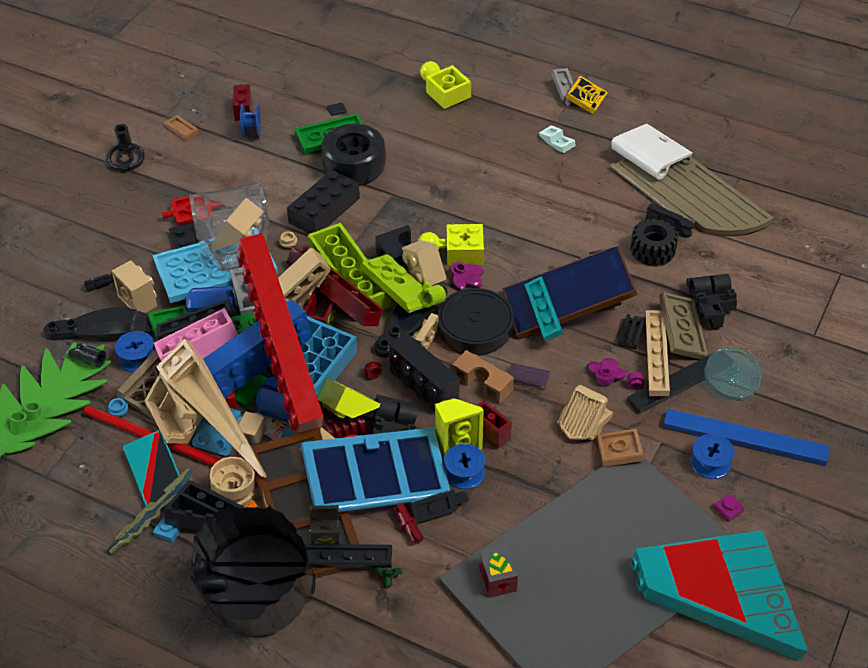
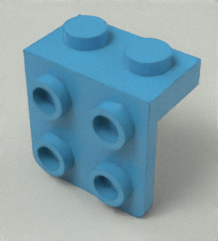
(209, 439)

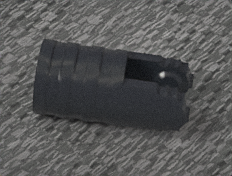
(88, 355)

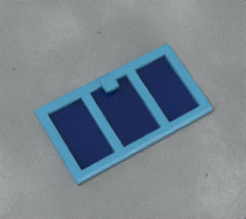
(374, 469)

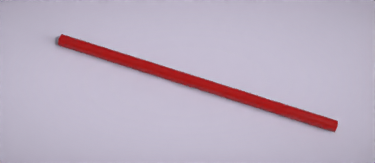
(141, 432)

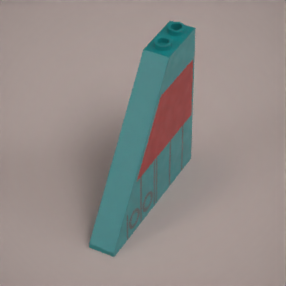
(723, 584)

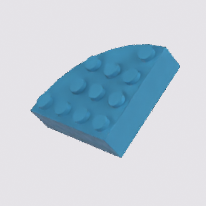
(327, 352)

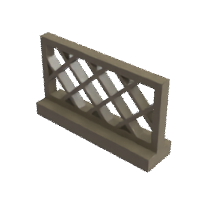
(137, 380)

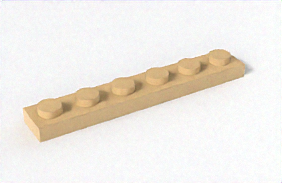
(657, 354)

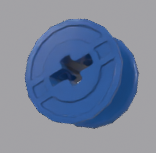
(250, 120)
(134, 349)
(702, 459)
(474, 461)

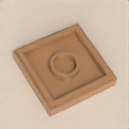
(620, 447)

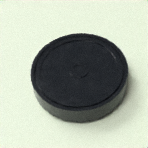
(475, 320)

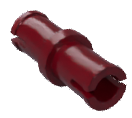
(408, 524)

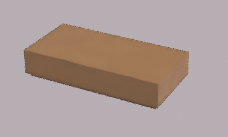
(181, 128)

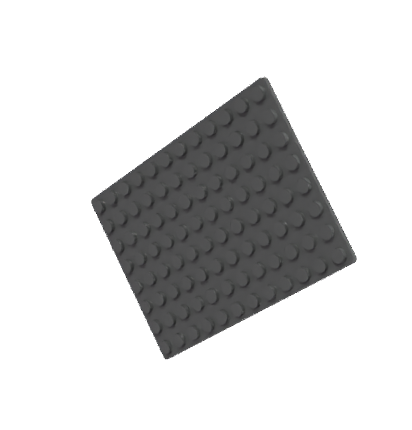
(575, 572)

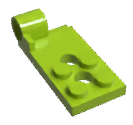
(402, 285)

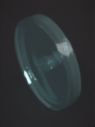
(733, 374)

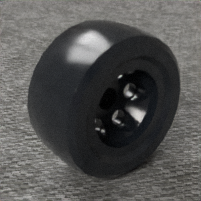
(354, 162)

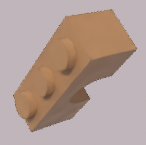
(497, 382)

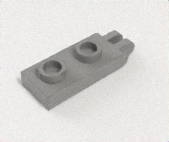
(563, 83)

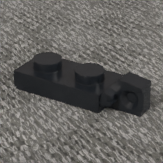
(436, 505)

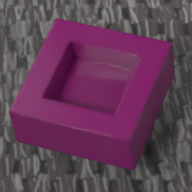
(729, 507)

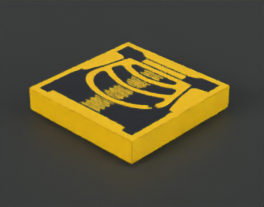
(586, 94)

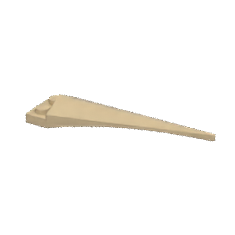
(192, 379)

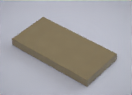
(683, 326)

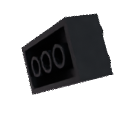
(323, 202)
(422, 371)

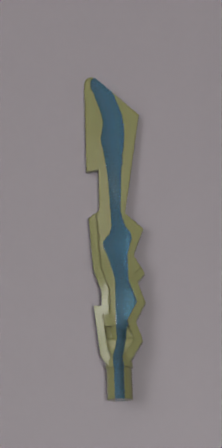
(149, 513)

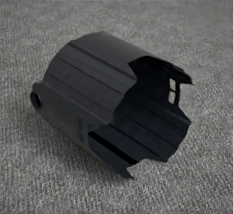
(252, 569)

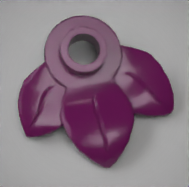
(468, 274)
(607, 371)

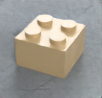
(424, 262)
(134, 287)

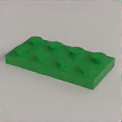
(312, 135)

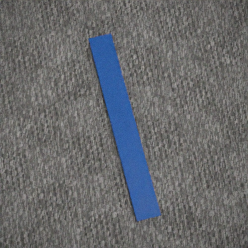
(748, 437)

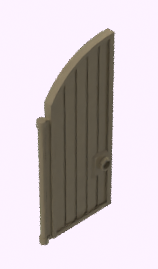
(698, 196)

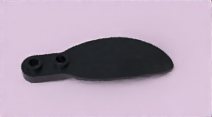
(403, 323)
(100, 324)

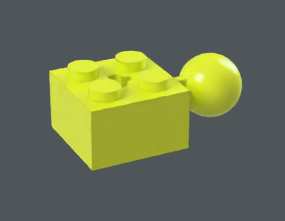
(445, 85)
(463, 243)

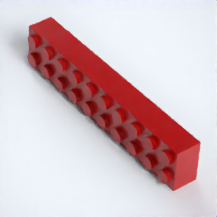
(279, 334)

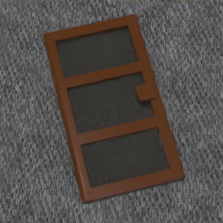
(288, 486)

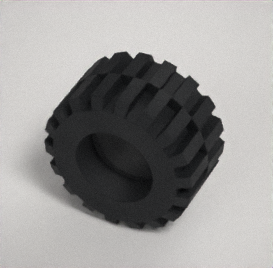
(654, 242)

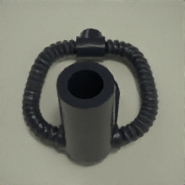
(124, 144)

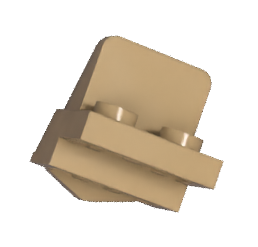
(584, 414)

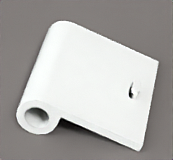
(649, 150)

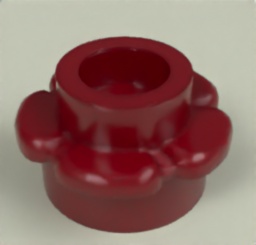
(372, 370)

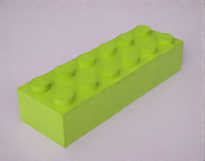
(346, 257)

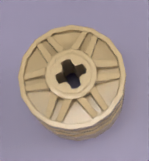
(234, 480)

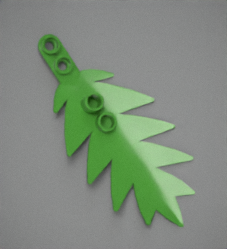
(38, 403)

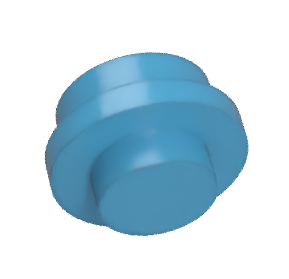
(117, 407)

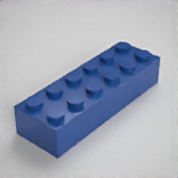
(246, 356)

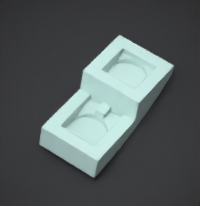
(555, 138)

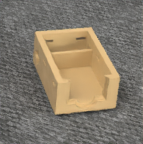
(175, 416)

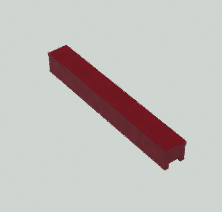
(345, 294)

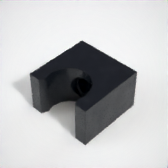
(392, 243)

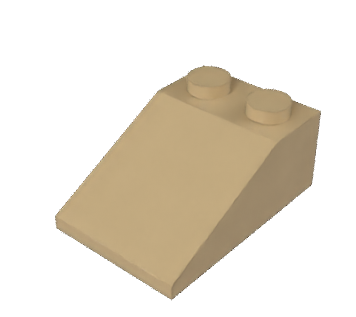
(238, 225)

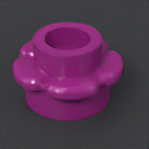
(635, 380)

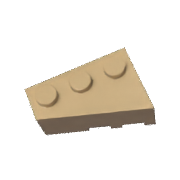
(303, 277)

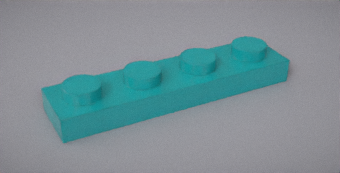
(544, 309)

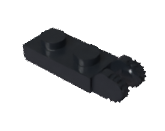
(682, 225)

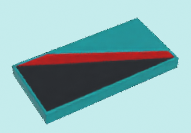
(151, 465)

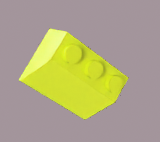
(344, 400)
(458, 424)

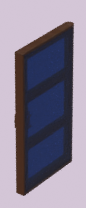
(574, 289)

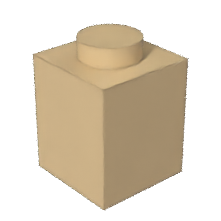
(253, 426)

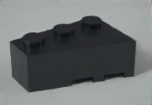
(195, 506)

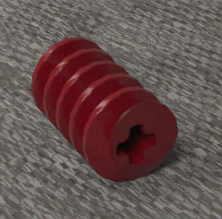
(345, 426)

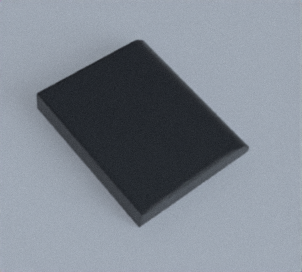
(336, 109)

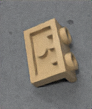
(428, 331)

